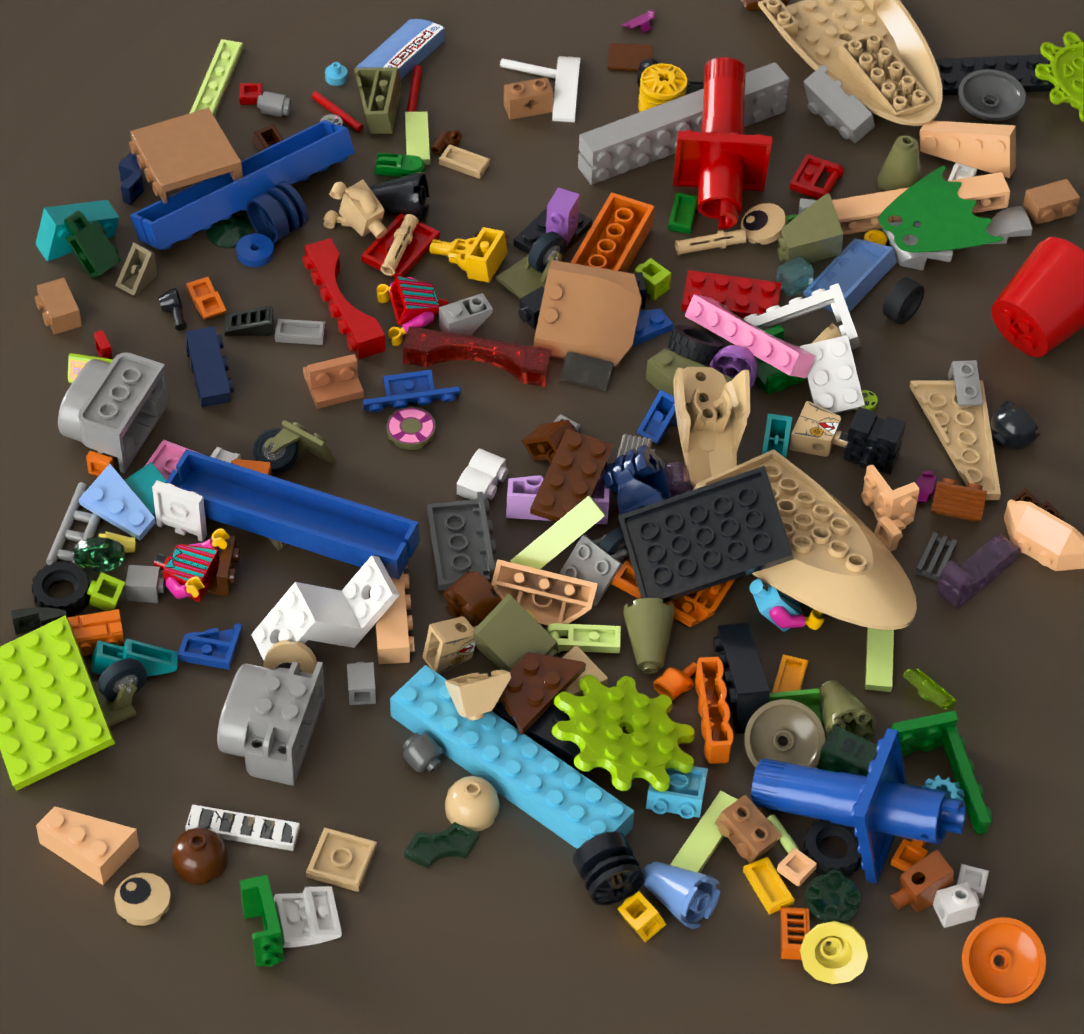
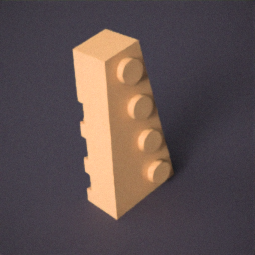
(972, 144)

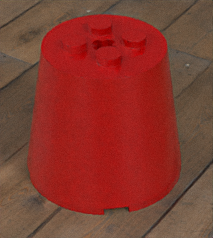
(1043, 298)

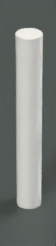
(528, 68)

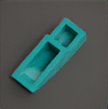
(153, 658)

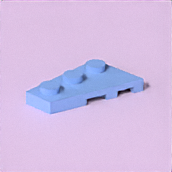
(117, 504)

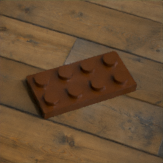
(571, 475)

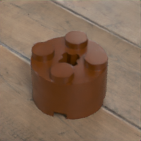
(471, 598)

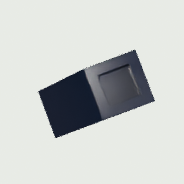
(131, 179)

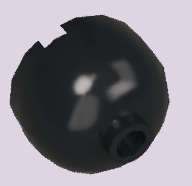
(1013, 427)

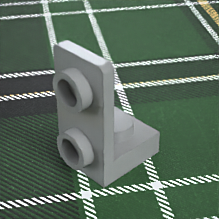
(966, 382)

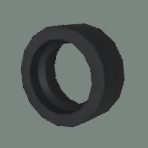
(903, 300)

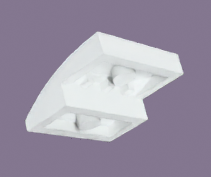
(307, 917)

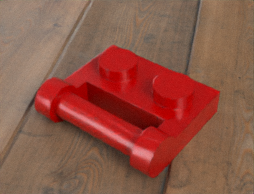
(810, 173)

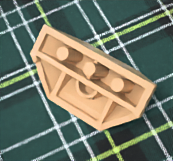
(1044, 536)
(543, 593)

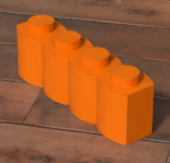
(713, 710)

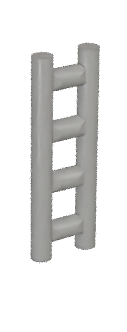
(66, 534)

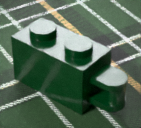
(91, 245)

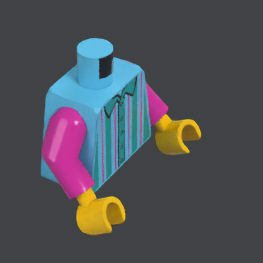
(781, 608)

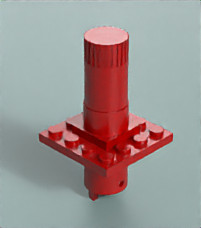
(721, 156)

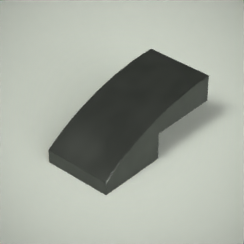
(34, 618)

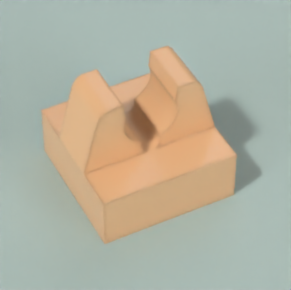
(889, 532)
(796, 867)

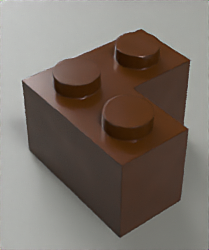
(545, 439)

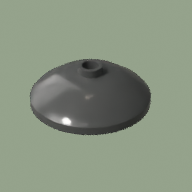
(991, 95)

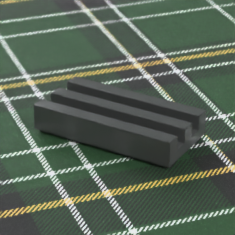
(942, 542)

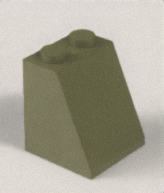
(812, 234)
(510, 634)

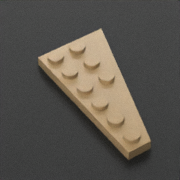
(962, 431)

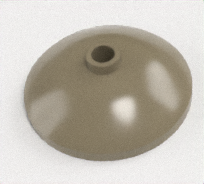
(786, 719)

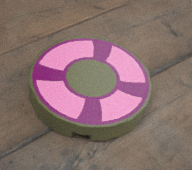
(411, 428)

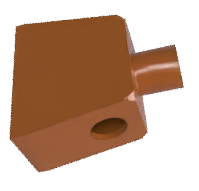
(922, 882)

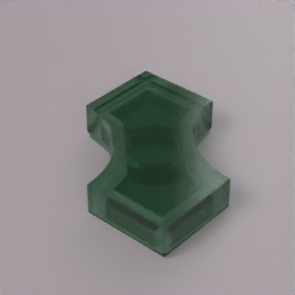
(429, 848)

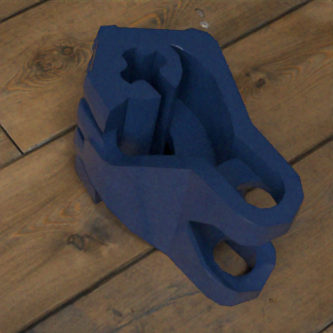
(638, 479)

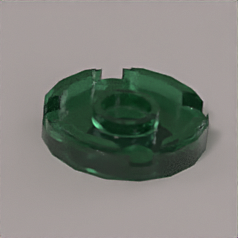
(99, 553)

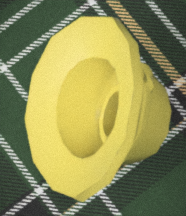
(840, 959)

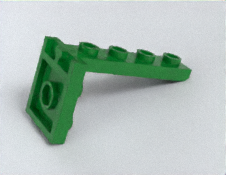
(941, 730)

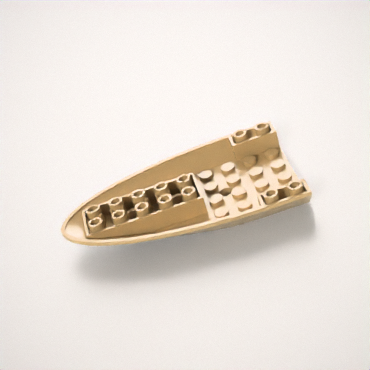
(881, 63)
(836, 557)

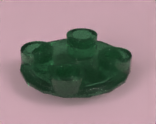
(832, 897)

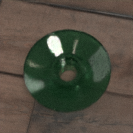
(228, 232)

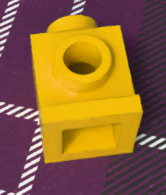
(641, 916)

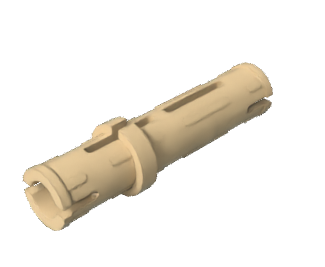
(403, 237)
(689, 246)

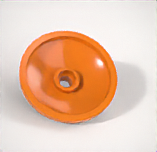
(1021, 958)

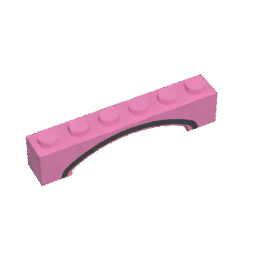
(772, 350)

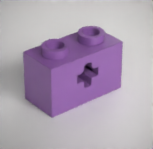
(563, 213)

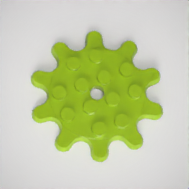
(1064, 71)
(597, 730)

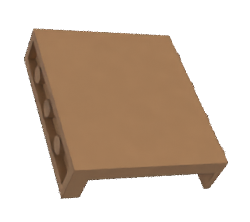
(184, 152)

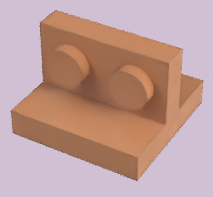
(334, 381)

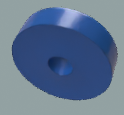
(263, 250)

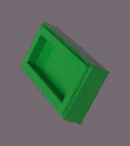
(683, 213)

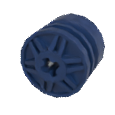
(277, 212)

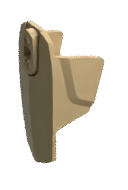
(710, 428)

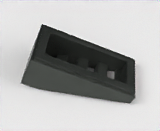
(261, 322)

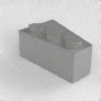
(836, 107)

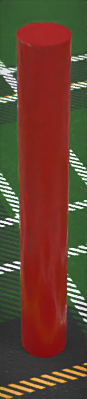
(414, 89)
(334, 109)

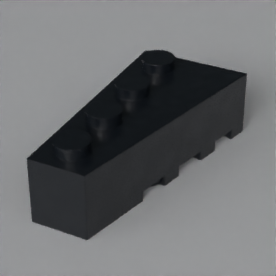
(742, 672)
(542, 733)

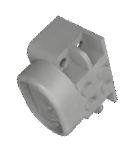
(113, 405)
(271, 719)

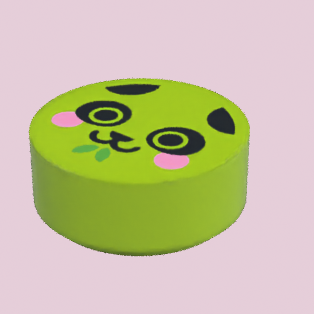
(870, 400)

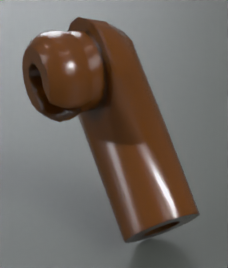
(444, 139)

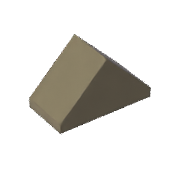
(137, 270)

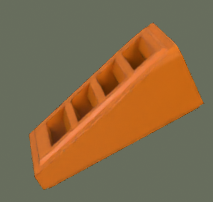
(792, 950)

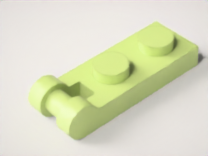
(587, 637)

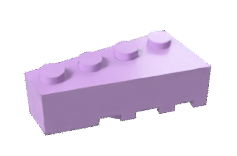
(524, 490)

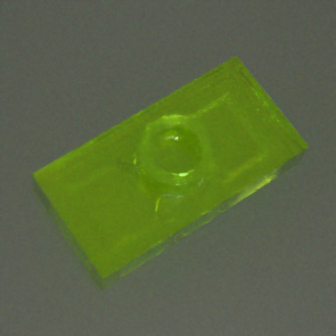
(929, 689)

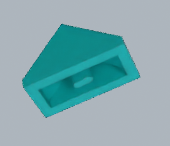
(777, 434)

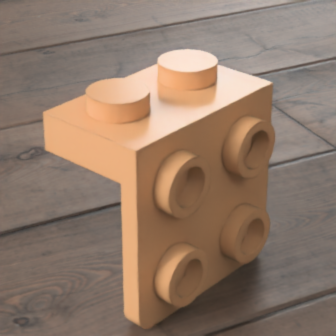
(887, 502)

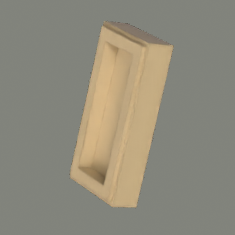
(464, 161)

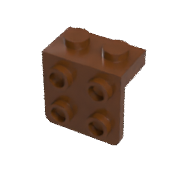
(226, 571)

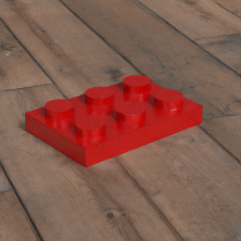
(419, 246)

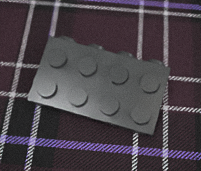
(461, 539)

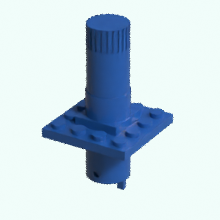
(873, 804)

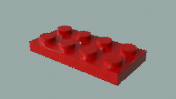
(739, 294)

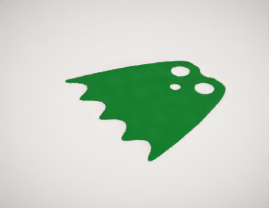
(943, 216)

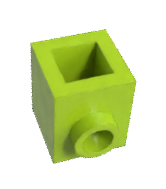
(105, 592)

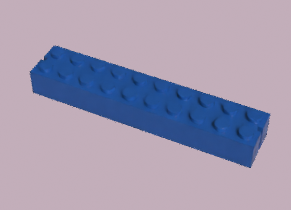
(221, 196)
(297, 513)

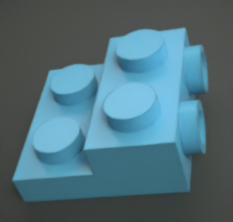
(683, 795)

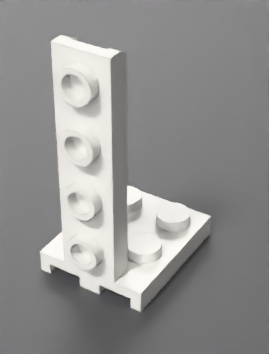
(800, 306)
(183, 508)

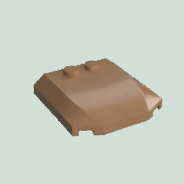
(588, 312)

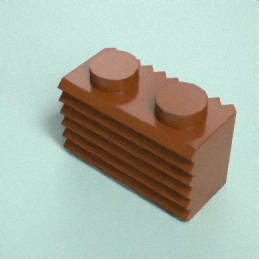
(959, 501)

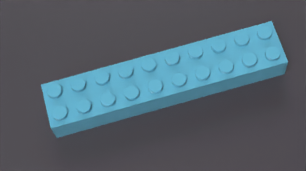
(511, 763)

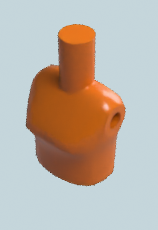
(675, 681)

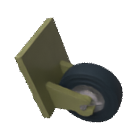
(533, 269)
(284, 444)
(117, 688)

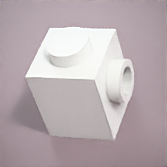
(956, 904)

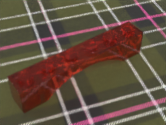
(429, 347)

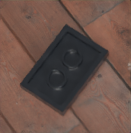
(537, 228)

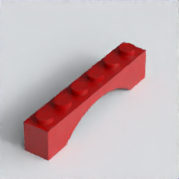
(362, 331)

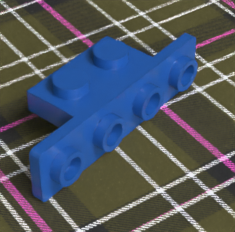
(408, 389)

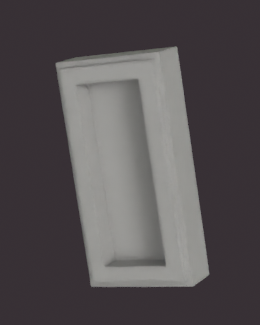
(300, 331)

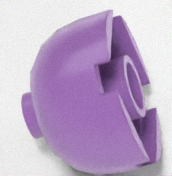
(733, 360)

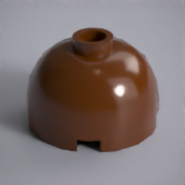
(199, 856)

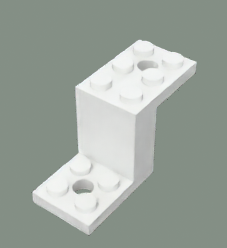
(328, 613)

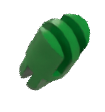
(398, 164)

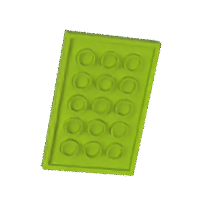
(47, 705)

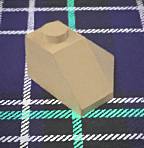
(477, 692)

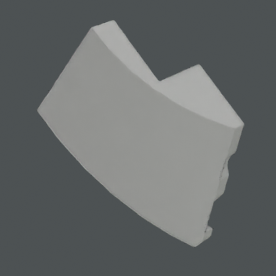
(915, 259)

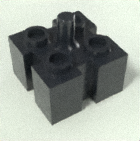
(874, 440)

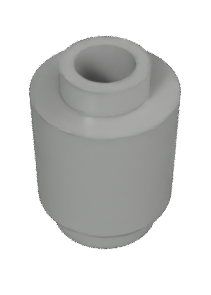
(274, 104)

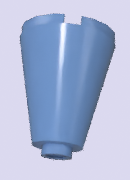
(682, 892)

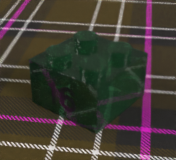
(846, 753)

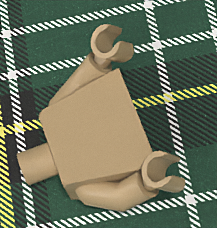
(357, 210)

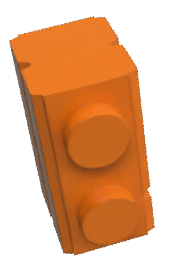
(97, 626)

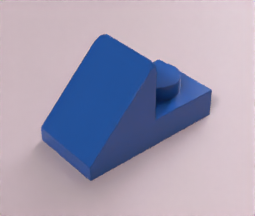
(659, 418)

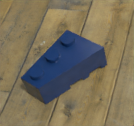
(208, 366)

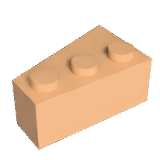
(87, 842)

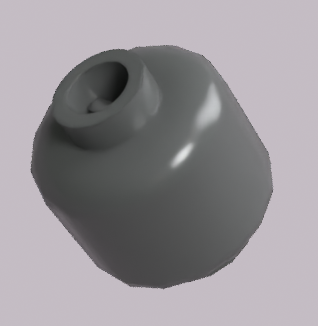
(422, 752)

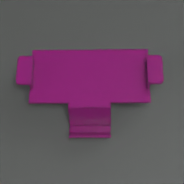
(642, 20)
(926, 486)

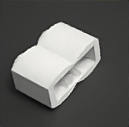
(482, 475)

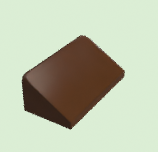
(628, 56)

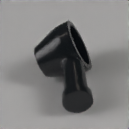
(171, 302)

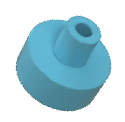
(336, 74)

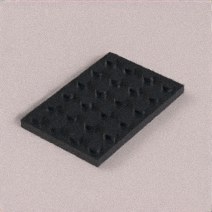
(706, 536)

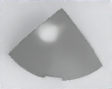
(1010, 223)

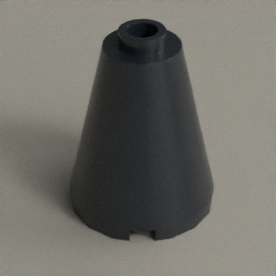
(404, 195)

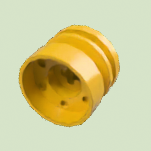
(660, 85)

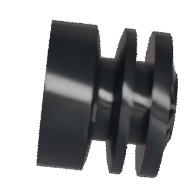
(608, 868)

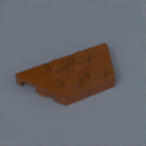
(535, 685)

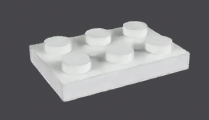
(834, 376)

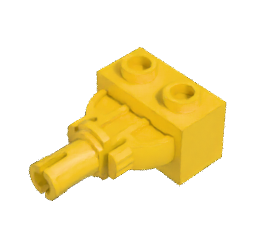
(476, 255)

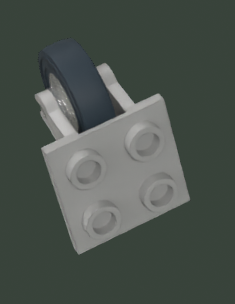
(597, 560)

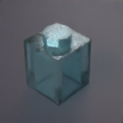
(794, 276)

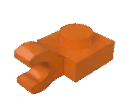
(909, 854)

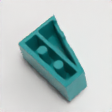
(53, 231)

